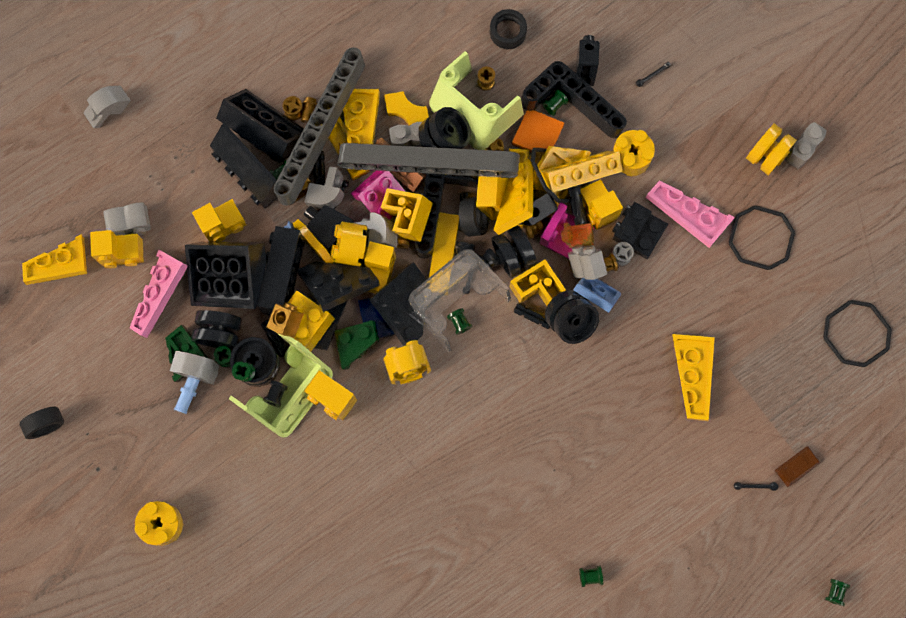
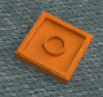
(537, 131)

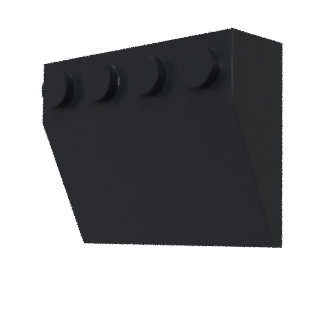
(225, 273)

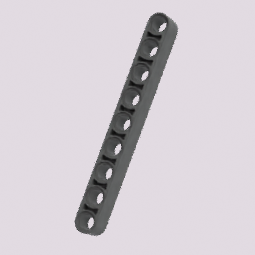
(316, 133)
(429, 160)

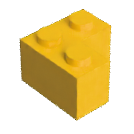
(600, 205)
(410, 212)
(219, 221)
(116, 250)
(381, 261)
(536, 280)
(313, 323)
(331, 395)

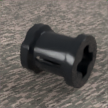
(275, 393)

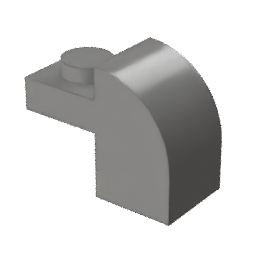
(104, 103)
(328, 195)
(379, 230)
(194, 367)

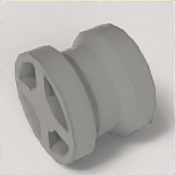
(625, 250)

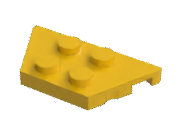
(556, 156)

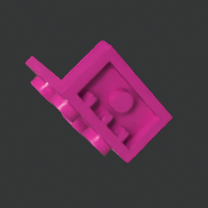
(373, 190)
(552, 235)

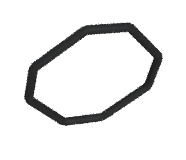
(534, 150)
(754, 263)
(888, 338)

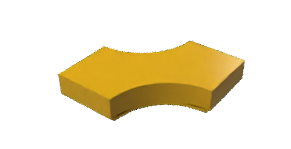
(400, 106)
(313, 242)

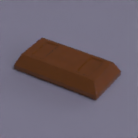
(797, 466)

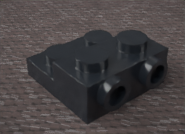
(639, 229)

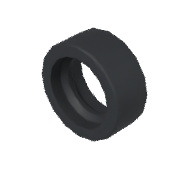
(512, 15)
(471, 219)
(41, 422)

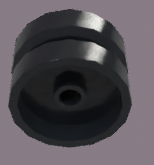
(445, 130)
(514, 251)
(571, 317)
(216, 329)
(257, 349)

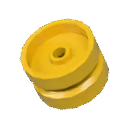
(771, 149)

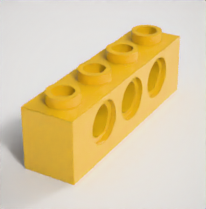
(581, 171)

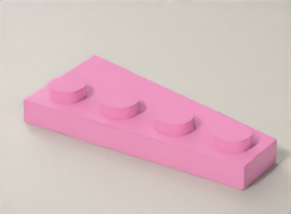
(698, 219)
(158, 292)

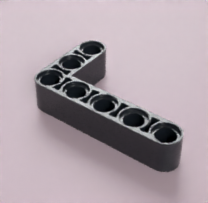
(575, 97)
(436, 198)

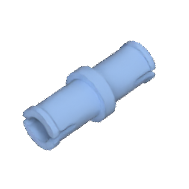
(186, 395)

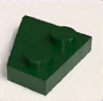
(181, 341)
(355, 341)

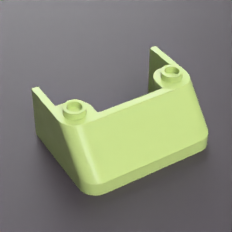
(485, 123)
(294, 404)

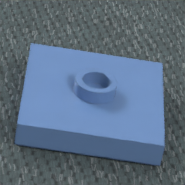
(598, 293)

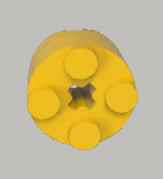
(635, 142)
(349, 244)
(406, 362)
(148, 530)

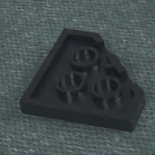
(336, 283)
(394, 304)

